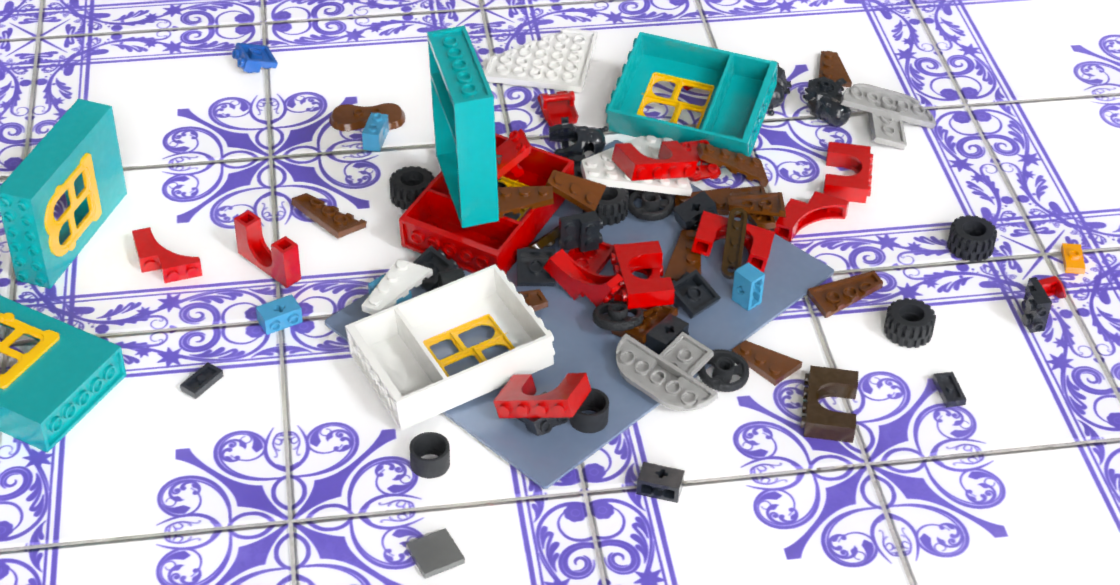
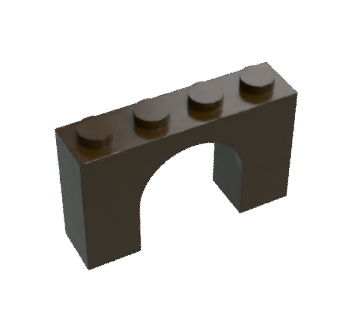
(819, 421)

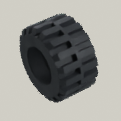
(408, 184)
(613, 205)
(972, 238)
(909, 323)

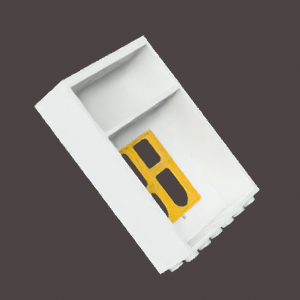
(406, 374)

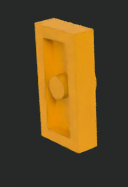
(1073, 258)

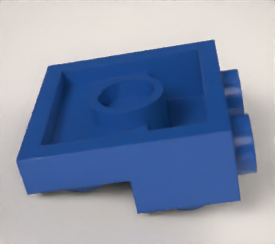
(253, 57)

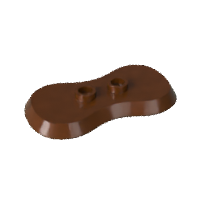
(354, 117)

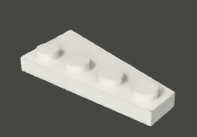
(395, 284)

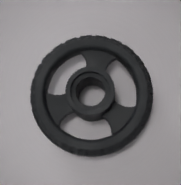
(650, 205)
(617, 316)
(724, 369)

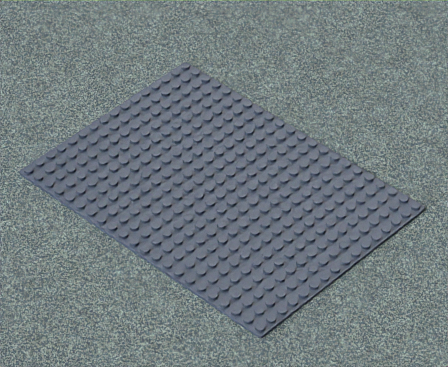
(589, 349)

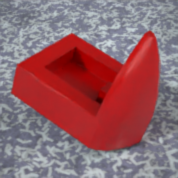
(1053, 286)

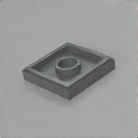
(435, 553)

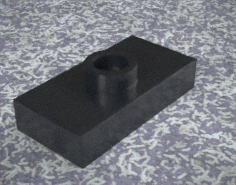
(201, 380)
(949, 389)

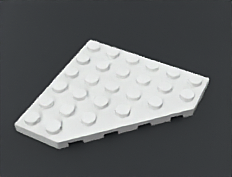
(551, 63)
(604, 171)

